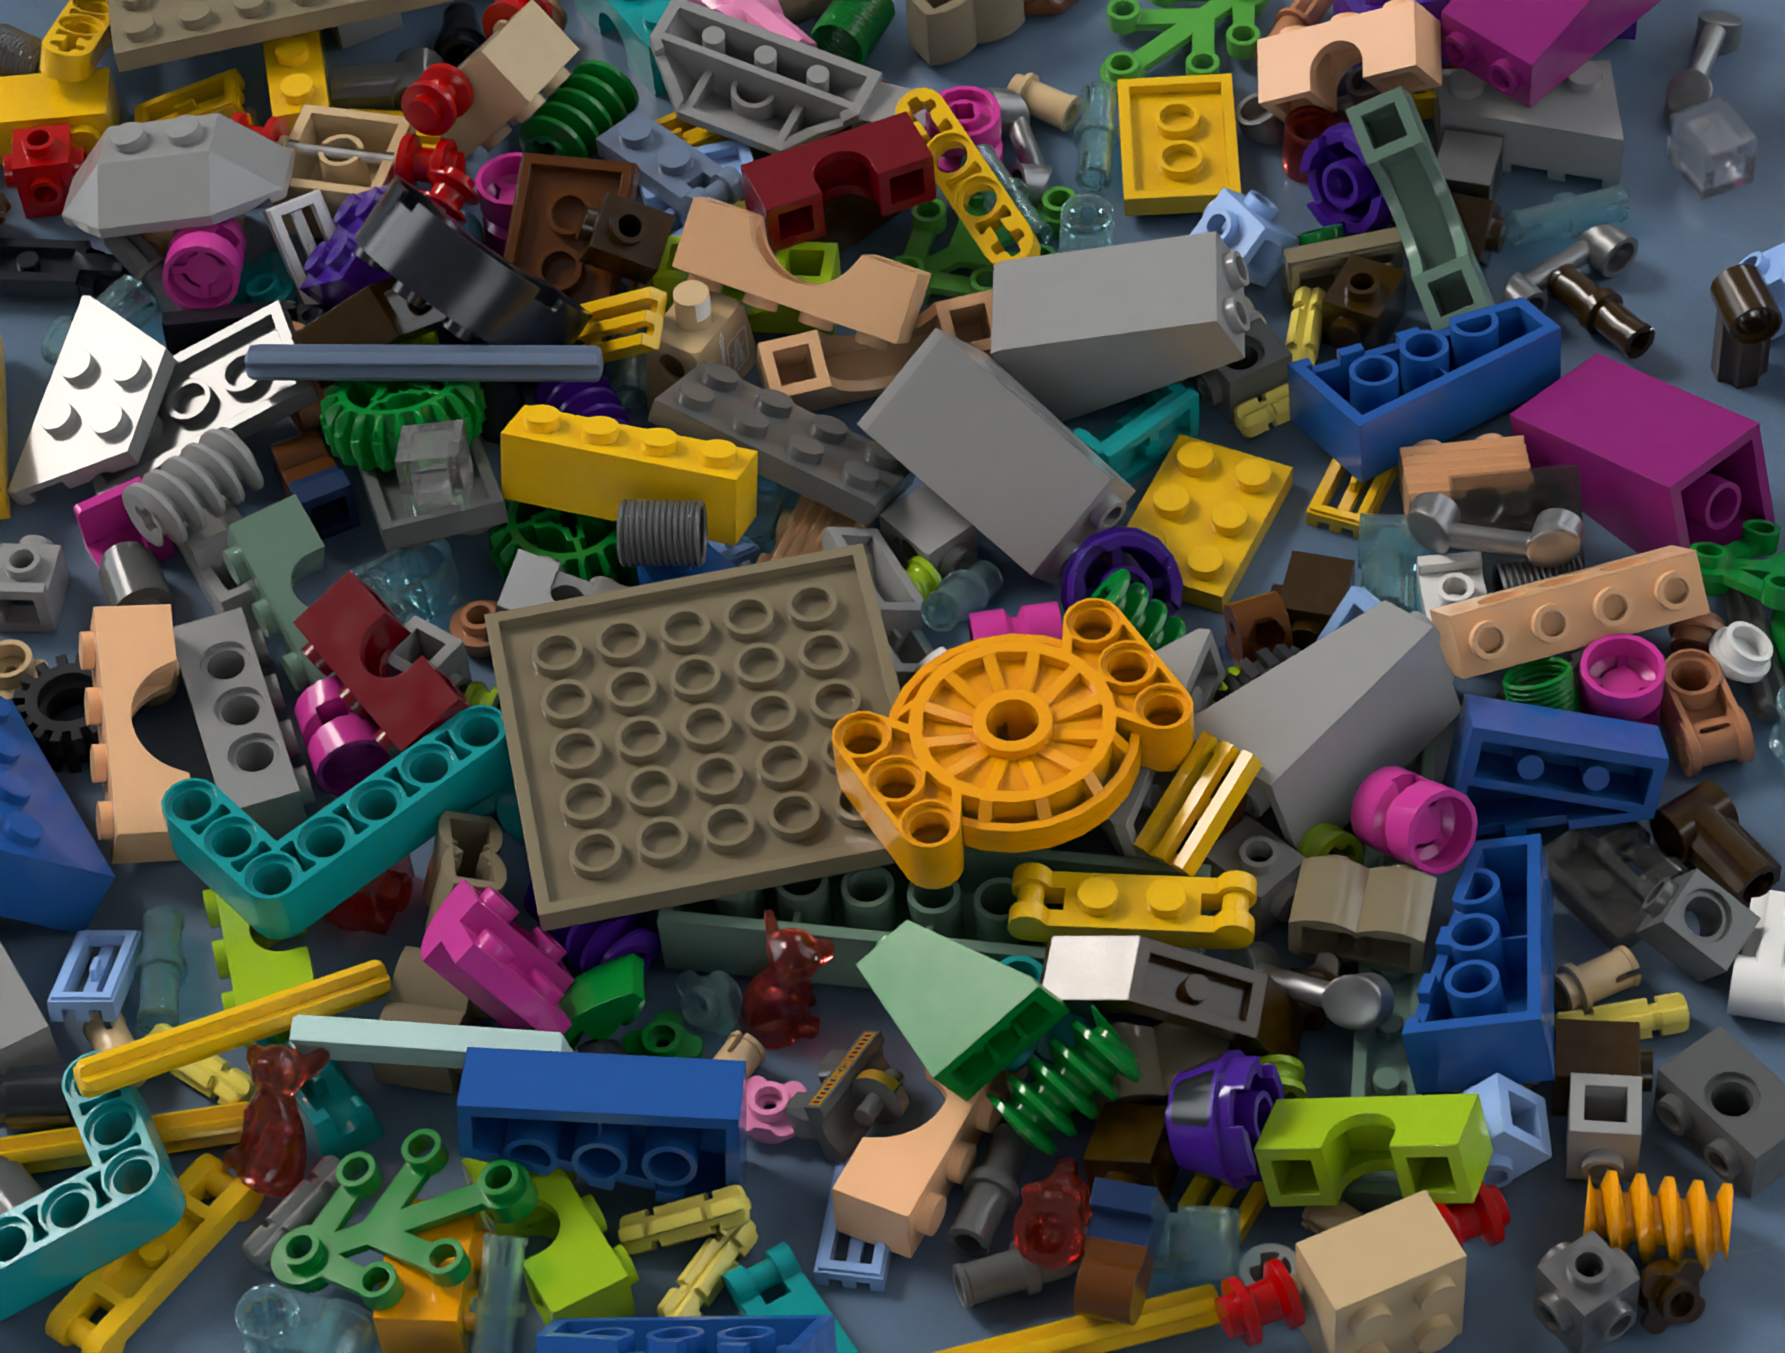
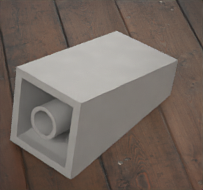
(1118, 319)
(996, 455)
(1336, 716)

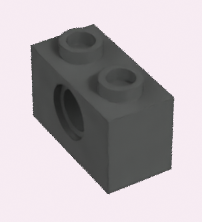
(1721, 1078)

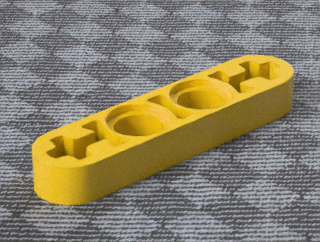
(76, 41)
(969, 180)

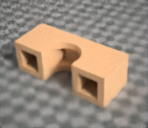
(1306, 63)

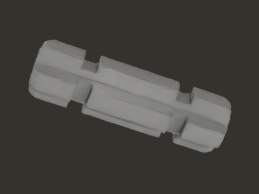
(296, 1210)

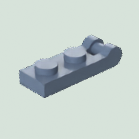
(668, 163)

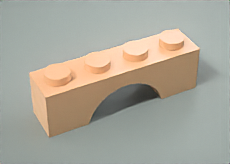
(732, 249)
(836, 370)
(130, 664)
(900, 1183)

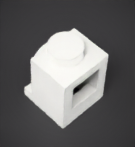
(1448, 579)

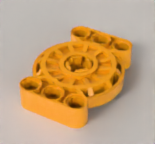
(1075, 730)

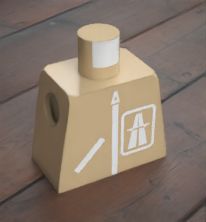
(696, 330)

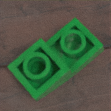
(604, 999)

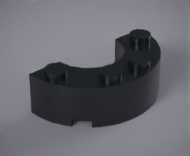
(462, 276)

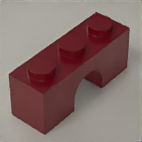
(876, 160)
(354, 636)

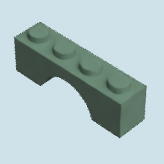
(1421, 206)

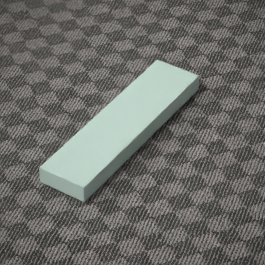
(411, 1041)

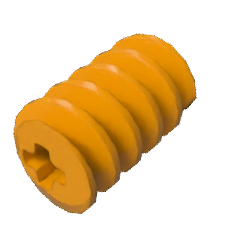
(1660, 1218)

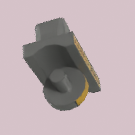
(852, 1096)

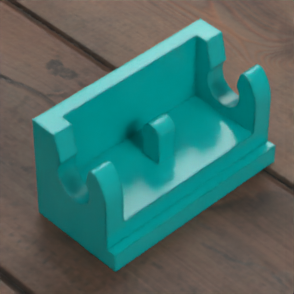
(1147, 432)
(333, 1111)

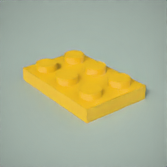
(1177, 142)
(1212, 514)

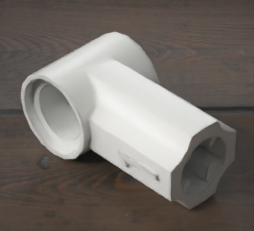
(1759, 971)

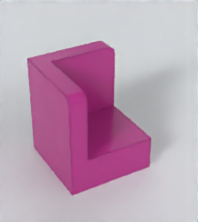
(106, 523)

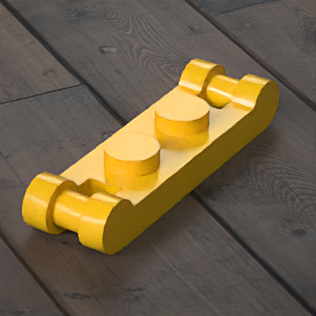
(1134, 905)
(146, 1276)

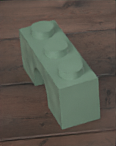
(272, 555)

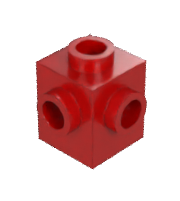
(41, 159)

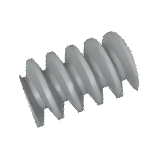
(192, 483)

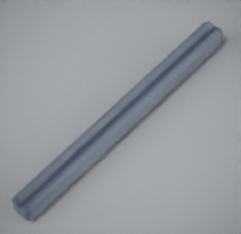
(424, 362)

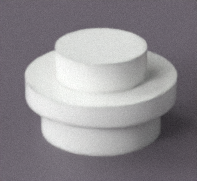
(1742, 651)

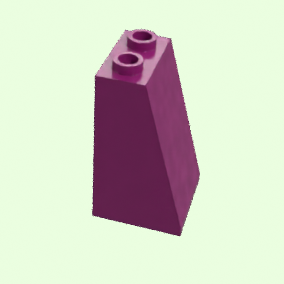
(1531, 44)
(1649, 456)

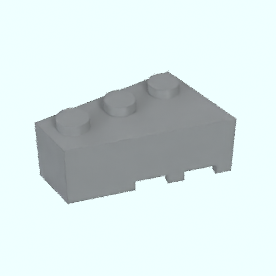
(1565, 132)

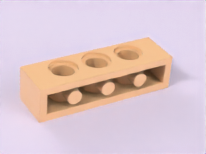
(1570, 610)

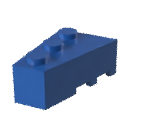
(1553, 767)

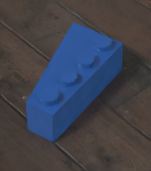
(1424, 384)
(47, 855)
(1492, 977)
(608, 1117)
(690, 1334)

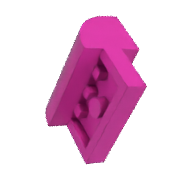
(498, 962)

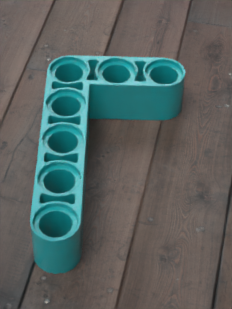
(349, 842)
(96, 1213)

